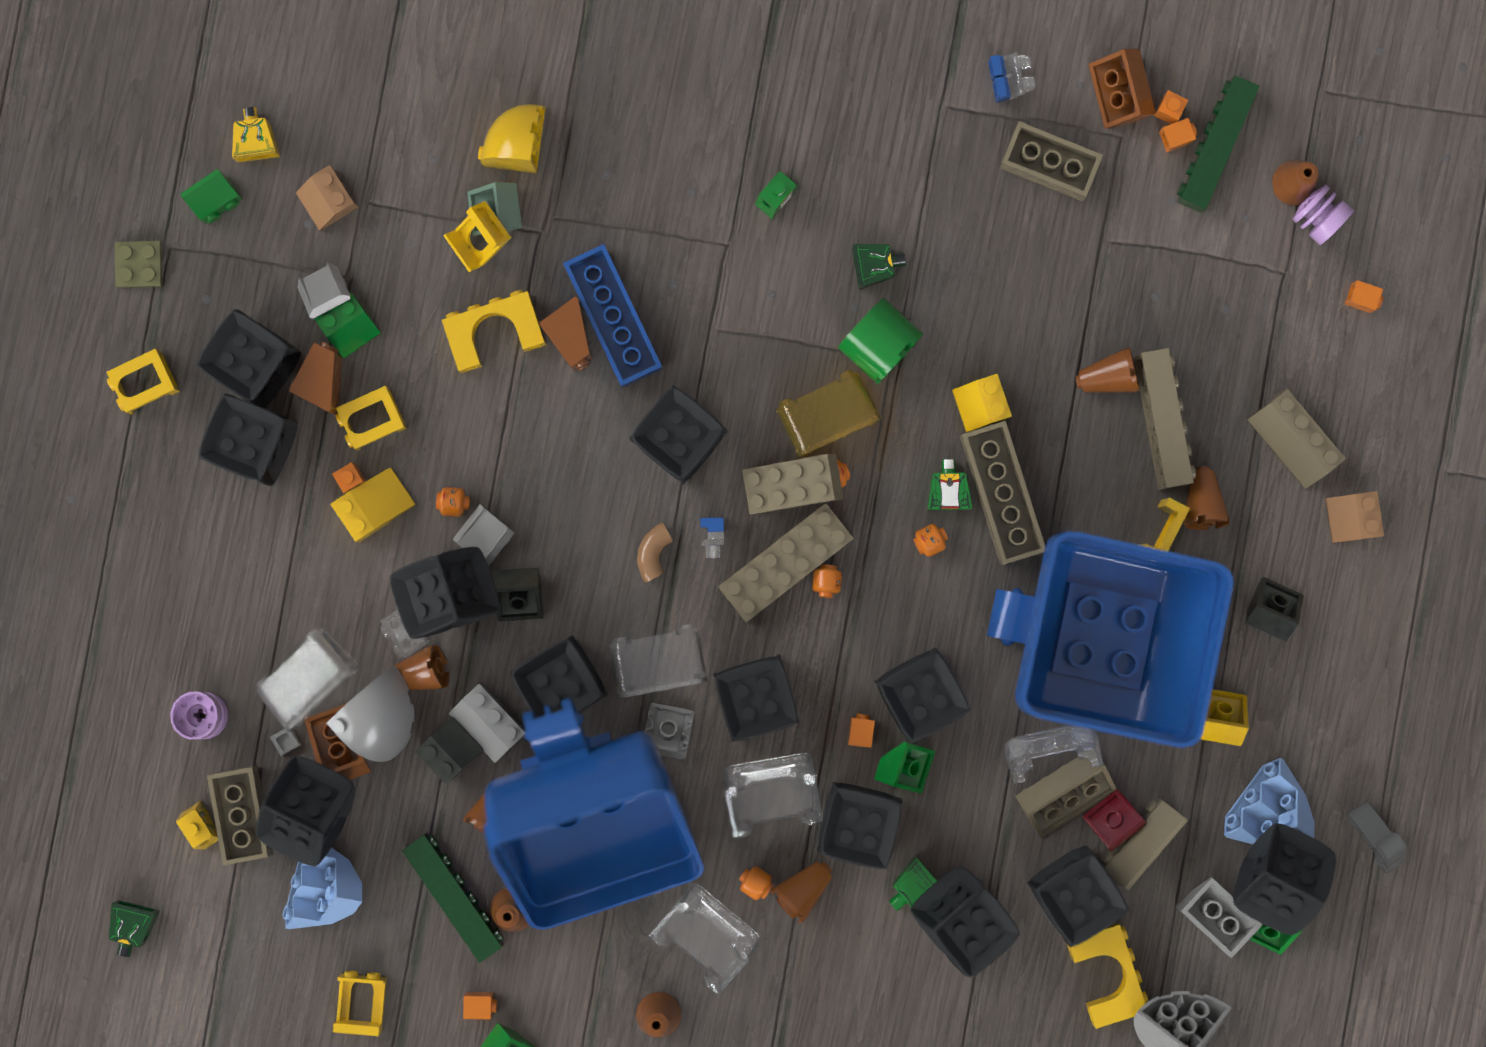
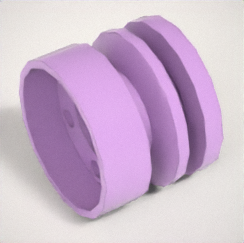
(1322, 214)
(187, 719)

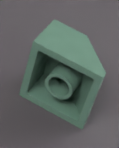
(502, 200)

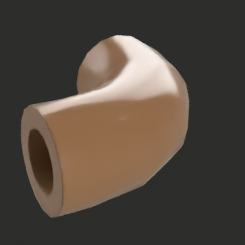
(650, 550)

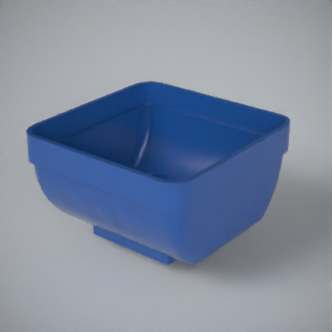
(1118, 638)
(586, 822)

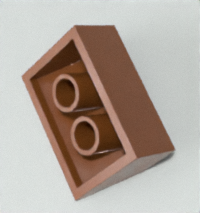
(1122, 88)

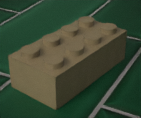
(1051, 161)
(792, 484)
(236, 805)

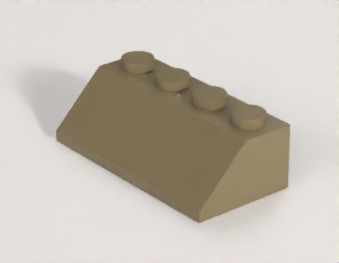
(1296, 439)
(1065, 794)
(1143, 847)

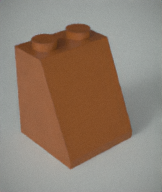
(569, 334)
(320, 378)

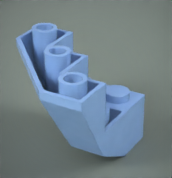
(1267, 800)
(323, 893)

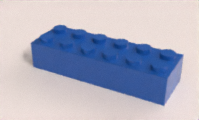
(613, 316)

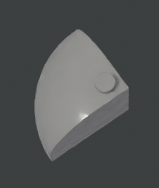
(377, 718)
(1179, 1020)

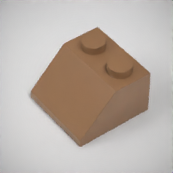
(326, 198)
(1354, 517)

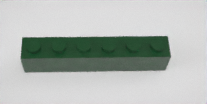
(1218, 143)
(453, 897)

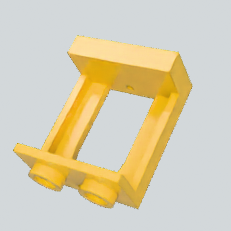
(490, 228)
(167, 386)
(359, 440)
(1177, 515)
(342, 1022)

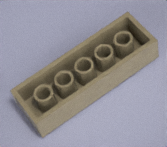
(1164, 419)
(1002, 493)
(785, 562)

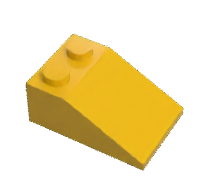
(372, 505)

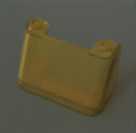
(828, 413)

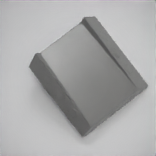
(323, 290)
(485, 532)
(670, 729)

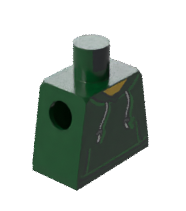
(875, 263)
(130, 925)

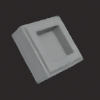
(285, 741)

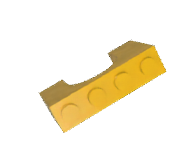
(462, 327)
(1128, 997)

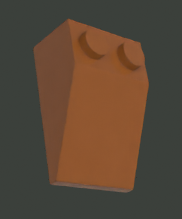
(331, 750)

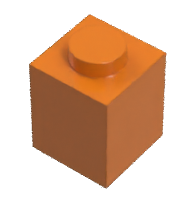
(1170, 107)
(1178, 134)
(1364, 296)
(349, 477)
(861, 730)
(479, 1005)

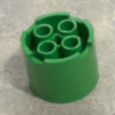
(880, 340)

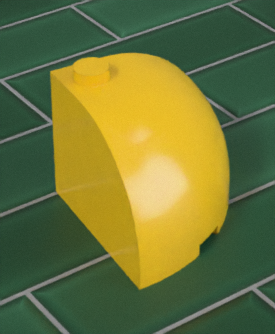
(514, 139)

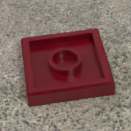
(1114, 820)

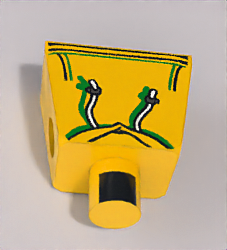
(253, 138)
(198, 826)

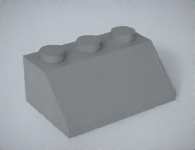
(488, 722)
(1216, 916)

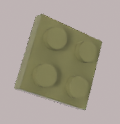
(138, 264)

